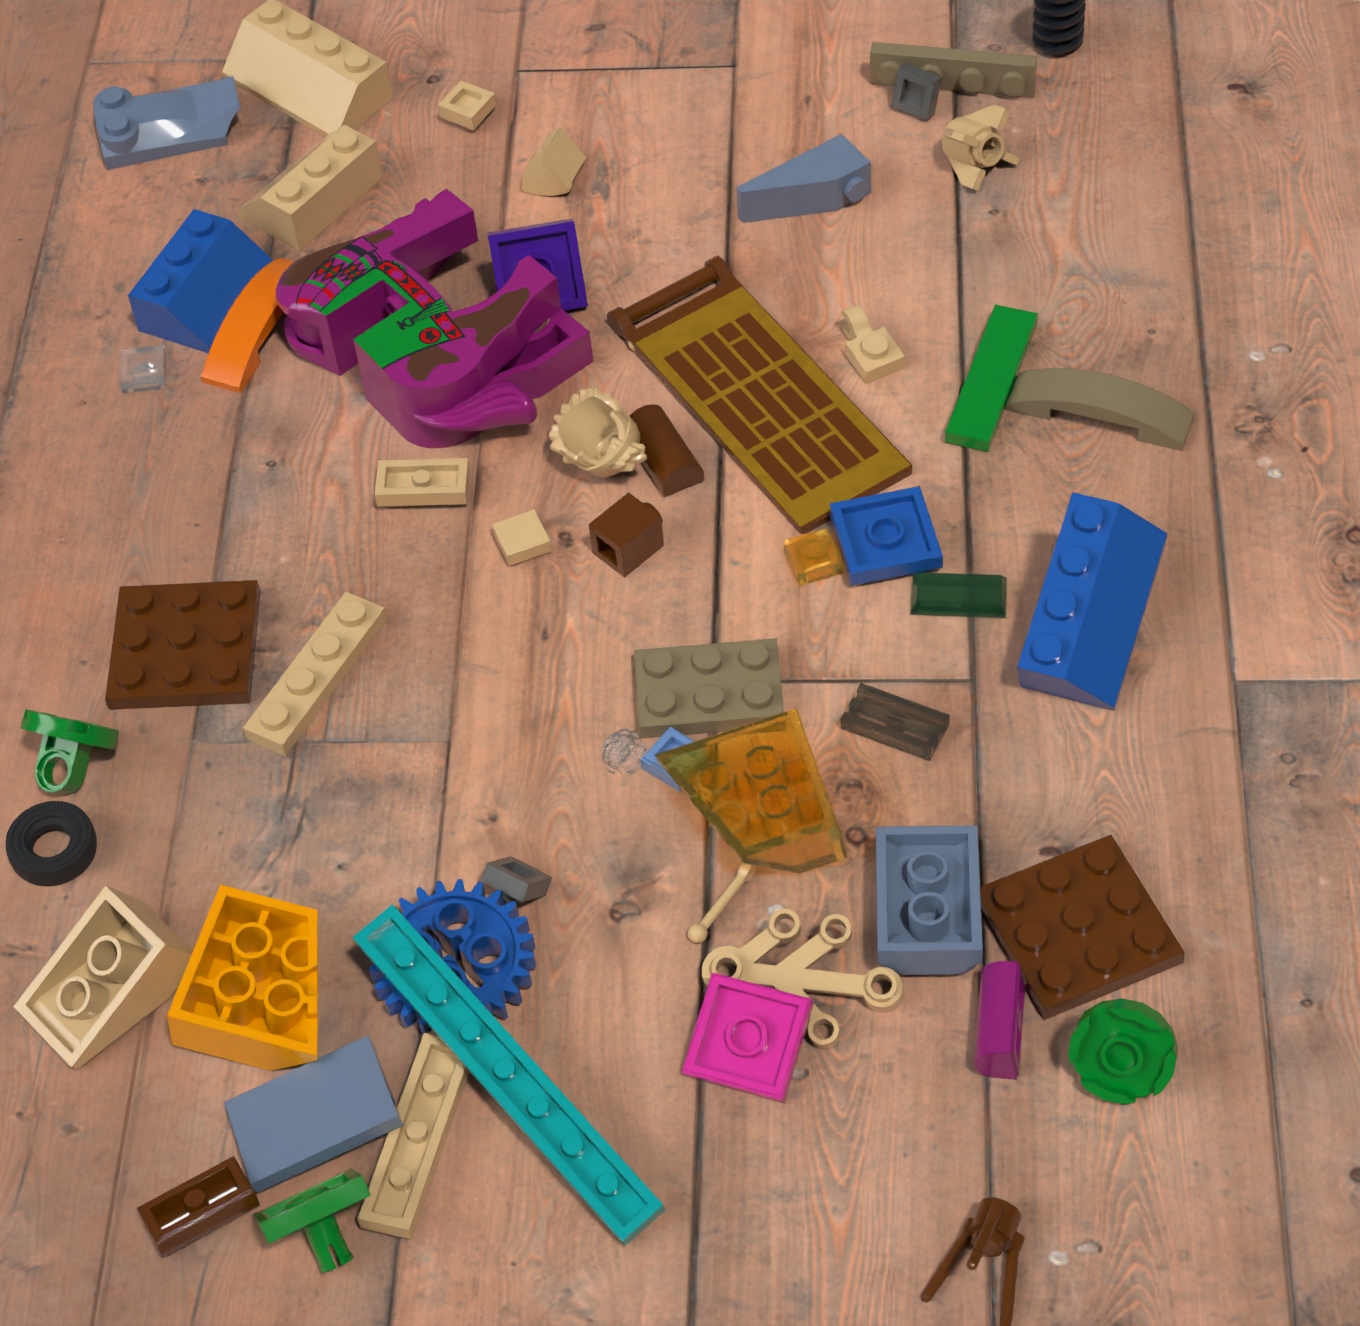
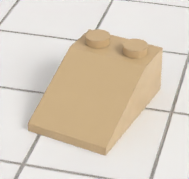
(104, 977)

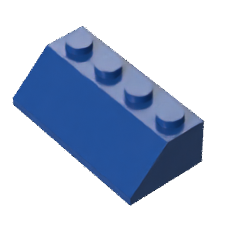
(1091, 603)

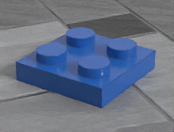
(886, 535)

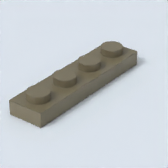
(959, 68)

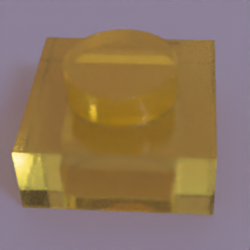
(813, 557)

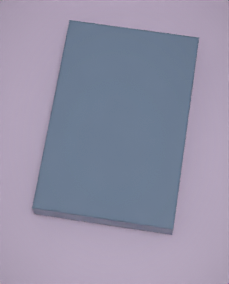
(312, 1114)

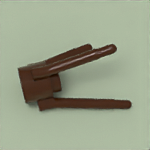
(990, 1233)

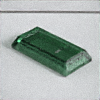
(959, 595)

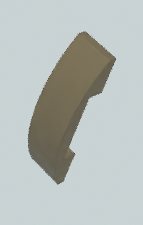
(1104, 398)

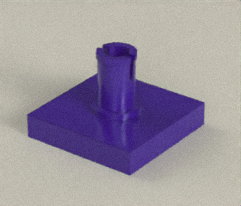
(552, 246)

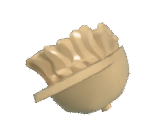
(597, 434)

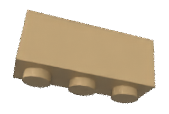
(316, 188)

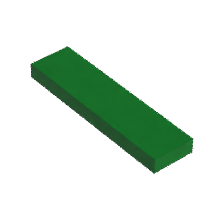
(991, 378)

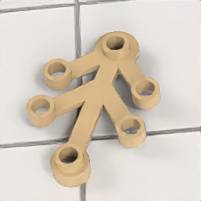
(793, 973)

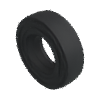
(60, 867)

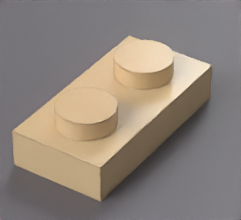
(422, 482)

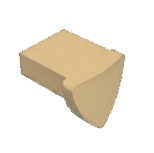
(553, 166)

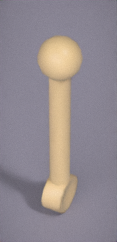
(698, 932)

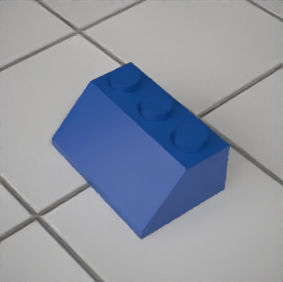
(195, 281)

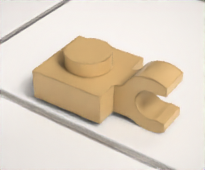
(869, 351)

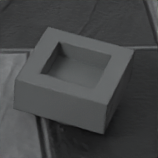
(916, 91)
(516, 879)

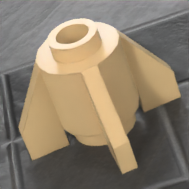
(975, 144)

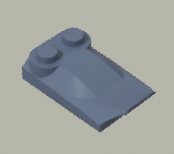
(164, 121)
(928, 899)

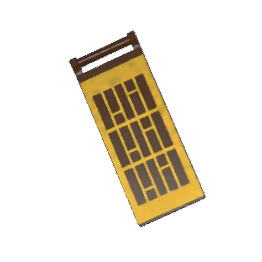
(761, 396)

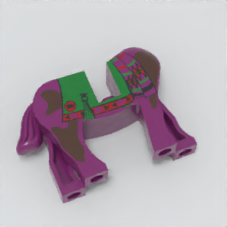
(420, 363)

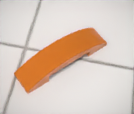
(244, 329)

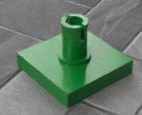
(314, 1212)

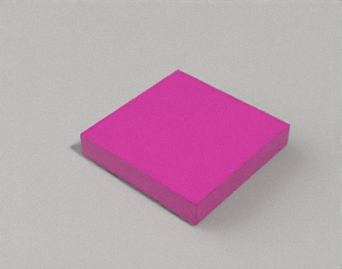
(748, 1037)

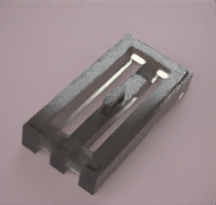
(899, 716)

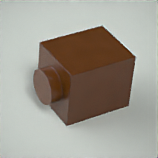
(627, 534)

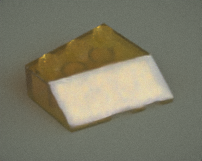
(761, 793)

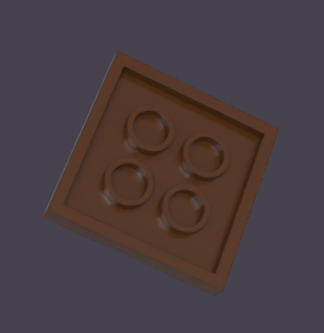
(183, 645)
(1079, 926)

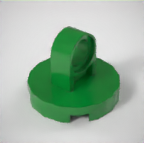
(67, 741)
(1123, 1050)

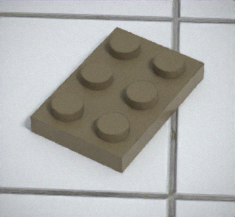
(707, 686)

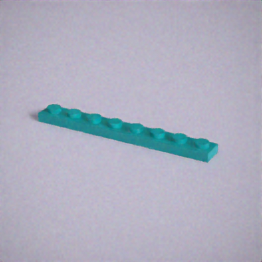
(510, 1075)

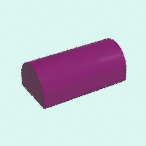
(1000, 1020)

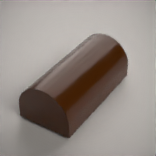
(668, 456)
(198, 1206)

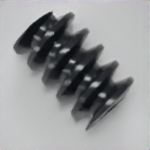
(1058, 25)

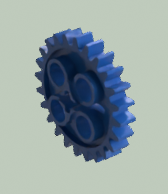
(488, 931)

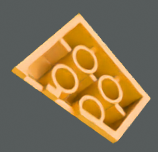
(251, 983)

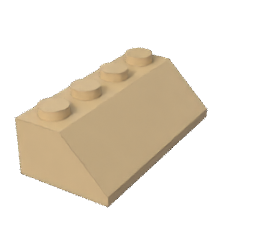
(307, 70)

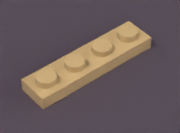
(315, 673)
(414, 1149)

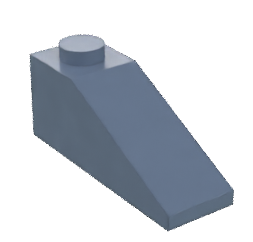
(808, 184)

